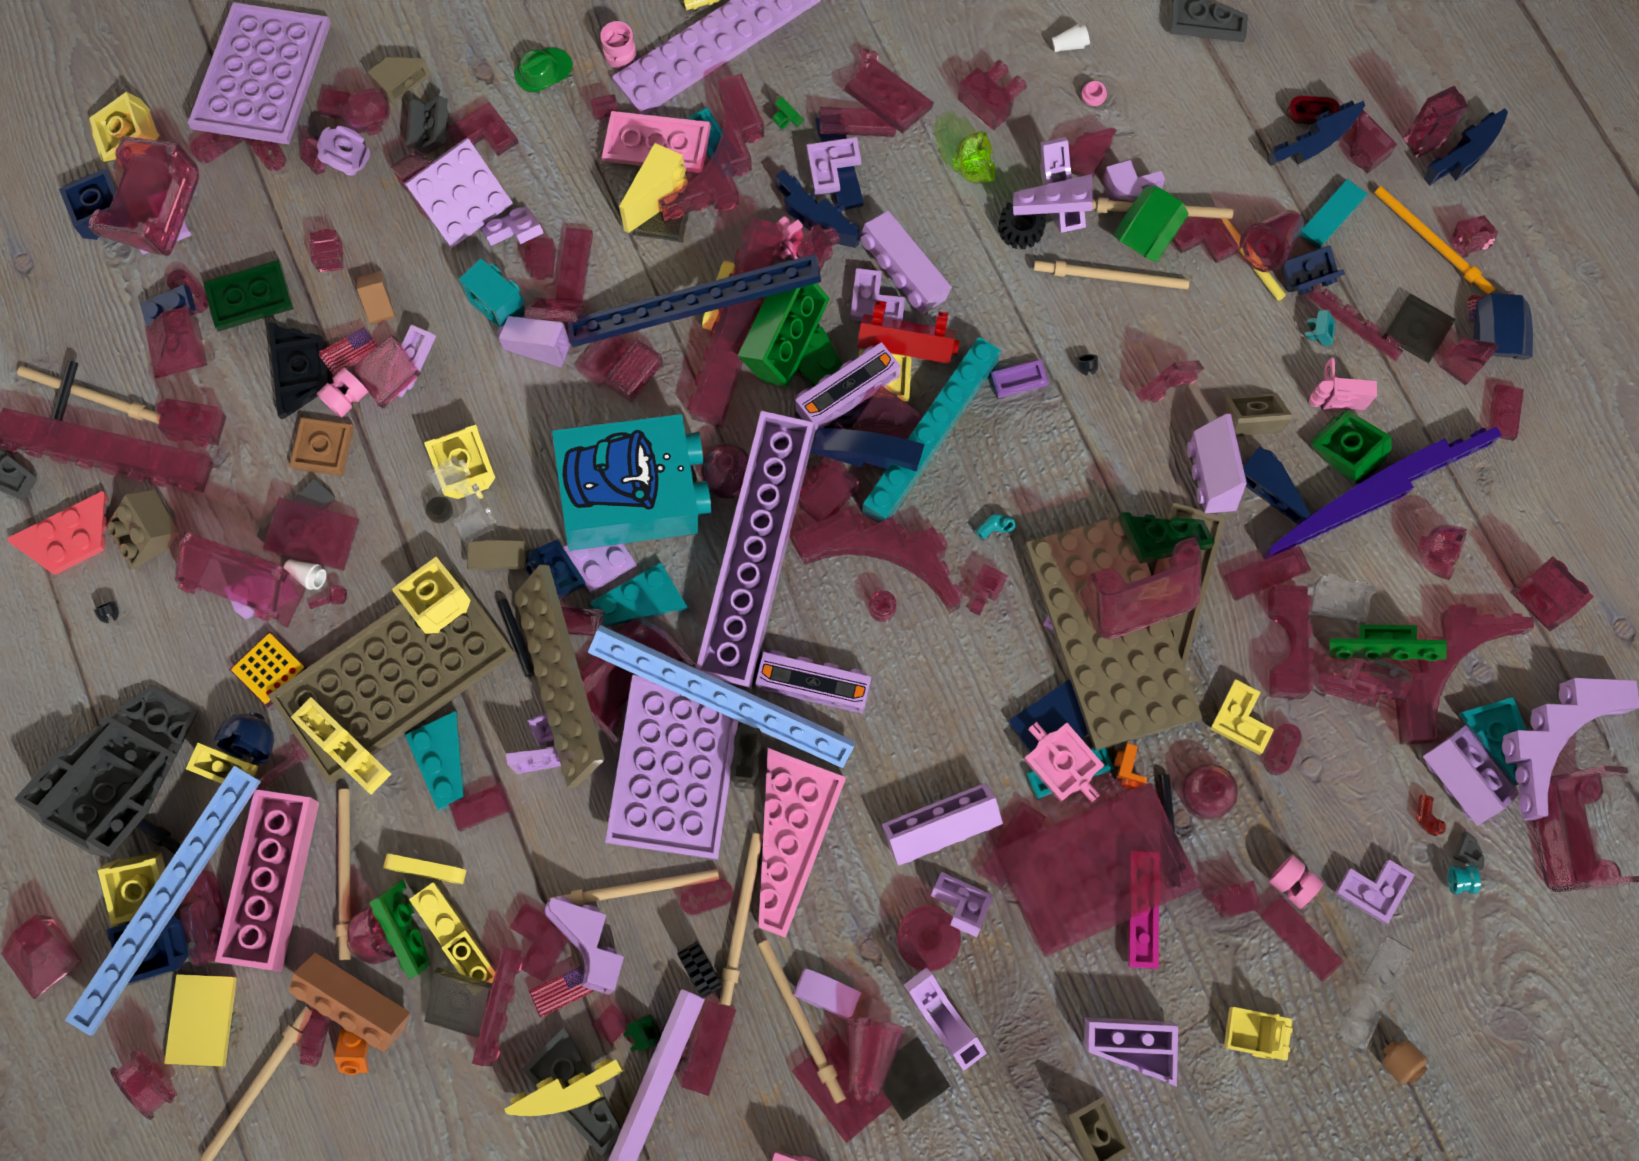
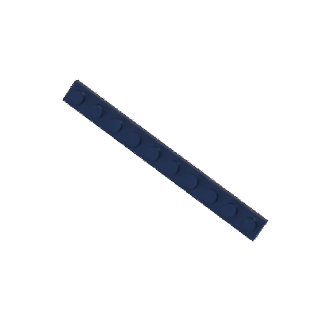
(695, 300)

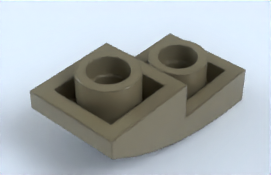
(495, 554)

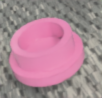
(1094, 93)

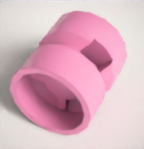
(618, 44)
(335, 399)
(1286, 877)

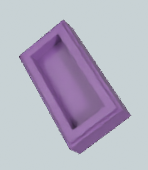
(1019, 378)

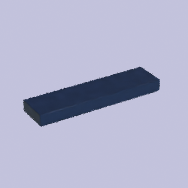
(850, 192)

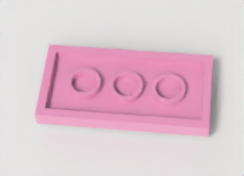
(633, 136)

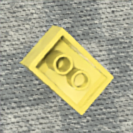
(657, 178)

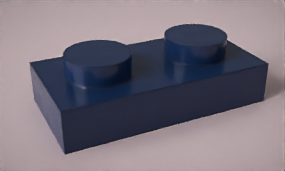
(170, 300)

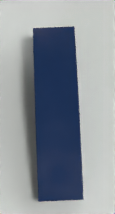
(868, 447)

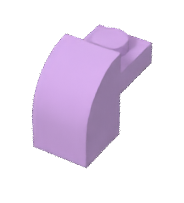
(1124, 184)

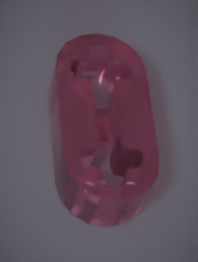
(176, 275)
(1288, 751)
(708, 904)
(314, 1039)

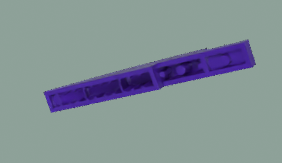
(1383, 488)

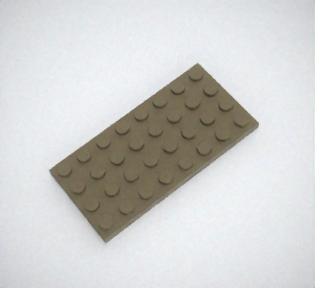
(393, 677)
(1121, 683)

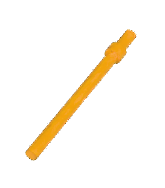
(1471, 274)

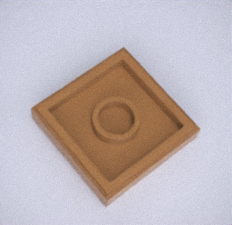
(321, 446)

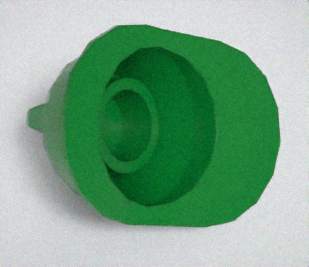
(542, 69)

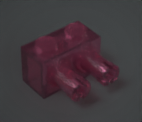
(986, 98)
(190, 422)

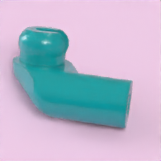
(995, 523)

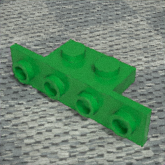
(1388, 643)

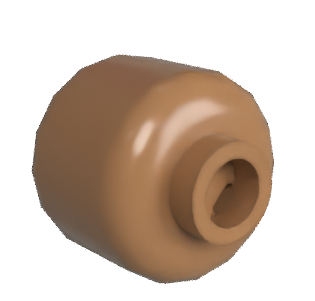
(1404, 1062)

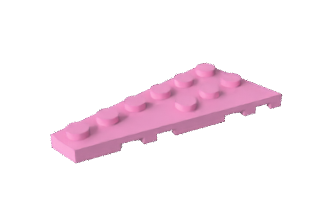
(796, 818)

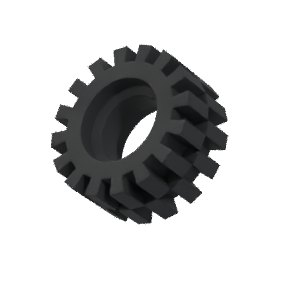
(1021, 237)
(699, 969)

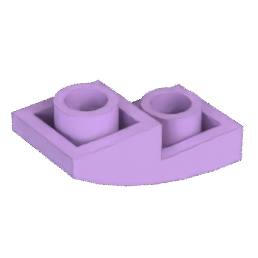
(827, 993)

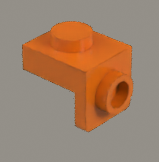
(1125, 760)
(351, 1053)

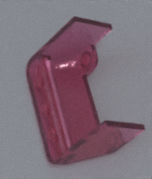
(237, 577)
(609, 685)
(1565, 835)

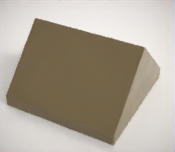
(1257, 414)
(1097, 1131)

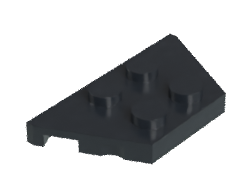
(296, 368)

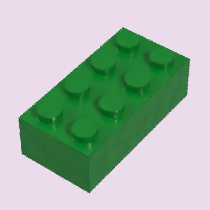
(783, 333)

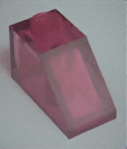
(1369, 143)
(1090, 151)
(1467, 358)

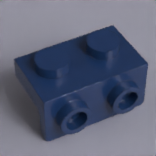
(1311, 269)

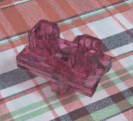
(819, 243)

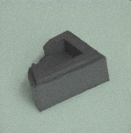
(1469, 851)

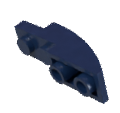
(1325, 133)
(1469, 150)
(809, 212)

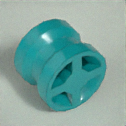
(1464, 879)

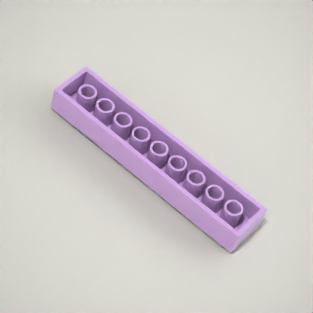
(756, 549)

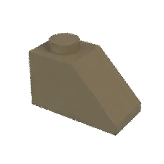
(398, 76)

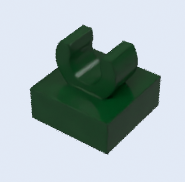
(643, 1033)

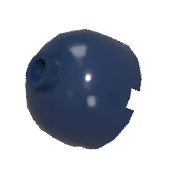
(246, 736)

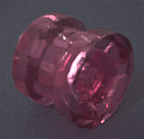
(880, 611)

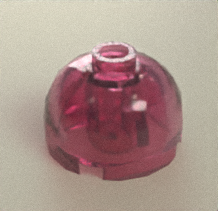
(366, 111)
(725, 470)
(1442, 549)
(1209, 791)
(367, 939)

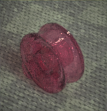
(947, 938)
(143, 1084)

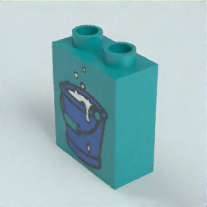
(629, 481)

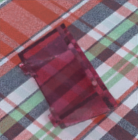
(150, 196)
(1130, 607)

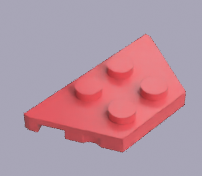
(66, 536)

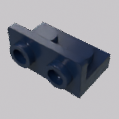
(564, 573)

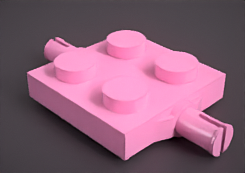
(1063, 762)

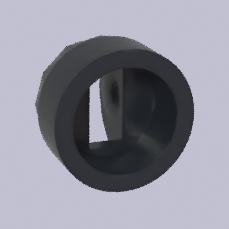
(1087, 363)
(106, 610)

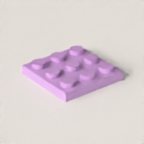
(458, 193)

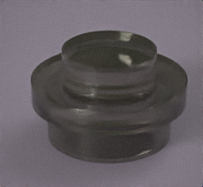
(439, 509)

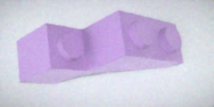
(583, 929)

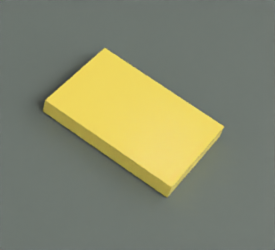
(200, 1020)

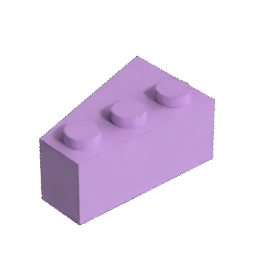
(1138, 1044)

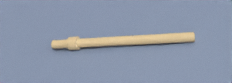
(1104, 205)
(1061, 269)
(134, 410)
(343, 872)
(580, 898)
(730, 974)
(291, 1035)
(826, 1071)

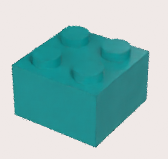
(492, 293)

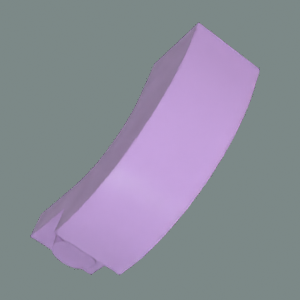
(1056, 168)
(944, 1019)

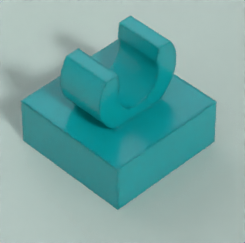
(1324, 328)

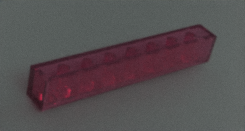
(721, 359)
(104, 450)

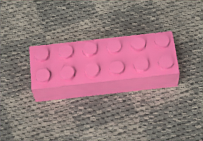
(267, 881)

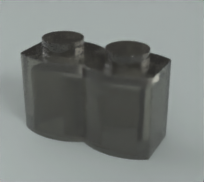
(745, 765)

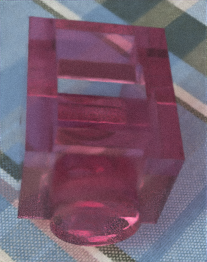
(1473, 235)
(541, 258)
(1237, 900)

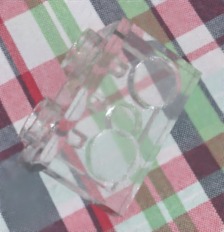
(1342, 598)

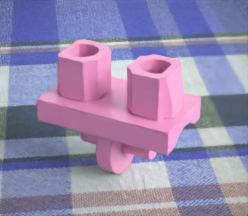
(791, 238)

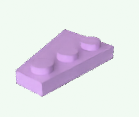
(1057, 197)
(533, 760)

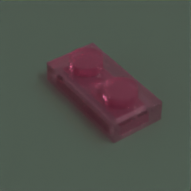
(1506, 410)
(480, 807)

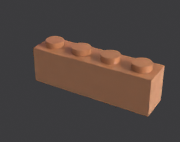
(349, 1002)

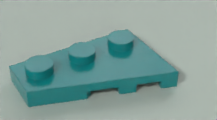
(642, 596)
(1489, 726)
(439, 759)

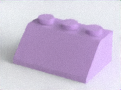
(1217, 466)
(1471, 775)

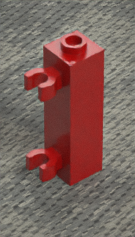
(908, 338)

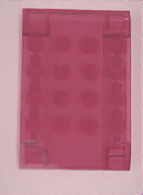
(1098, 869)

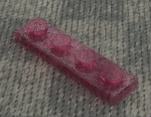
(1367, 329)
(495, 1016)

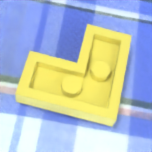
(1234, 719)

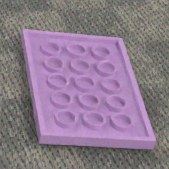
(260, 73)
(671, 774)

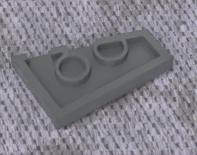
(1208, 20)

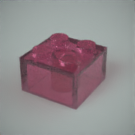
(1552, 593)

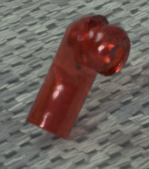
(1426, 819)

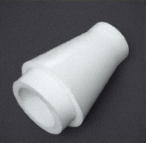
(1071, 39)
(307, 574)

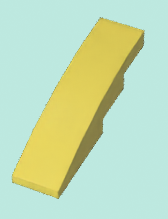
(341, 745)

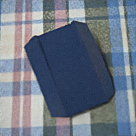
(87, 196)
(1507, 322)
(165, 955)

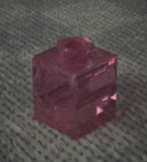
(326, 250)

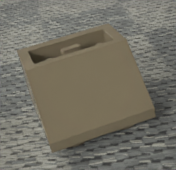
(141, 528)

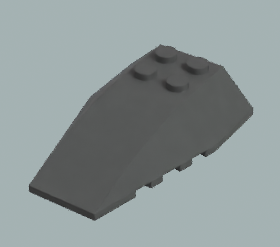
(111, 775)

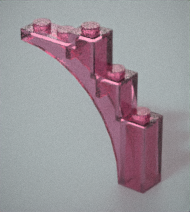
(715, 182)
(919, 554)
(1463, 633)

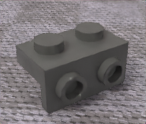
(427, 124)

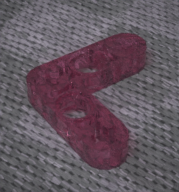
(223, 146)

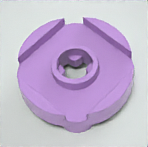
(330, 149)

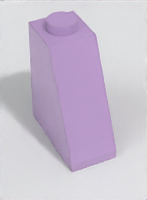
(535, 339)

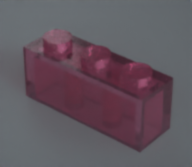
(1435, 121)

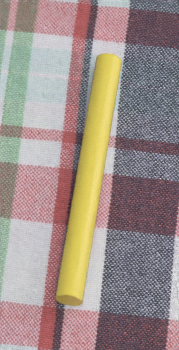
(1266, 277)

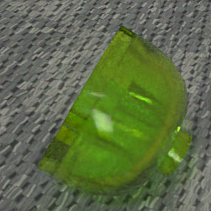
(974, 159)

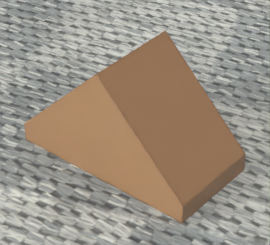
(375, 297)

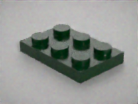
(248, 295)

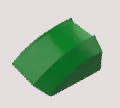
(1152, 222)
(1352, 445)

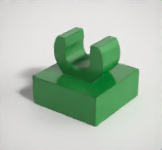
(787, 114)

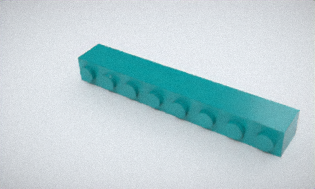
(934, 428)

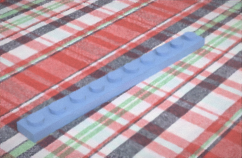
(721, 696)
(162, 901)

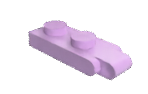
(417, 345)

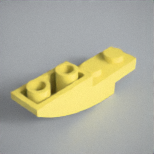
(452, 934)
(555, 1097)

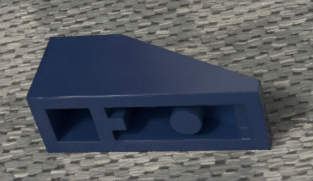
(1271, 482)

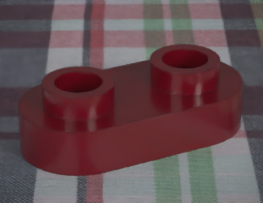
(1311, 108)

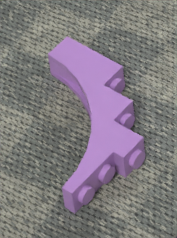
(1553, 726)

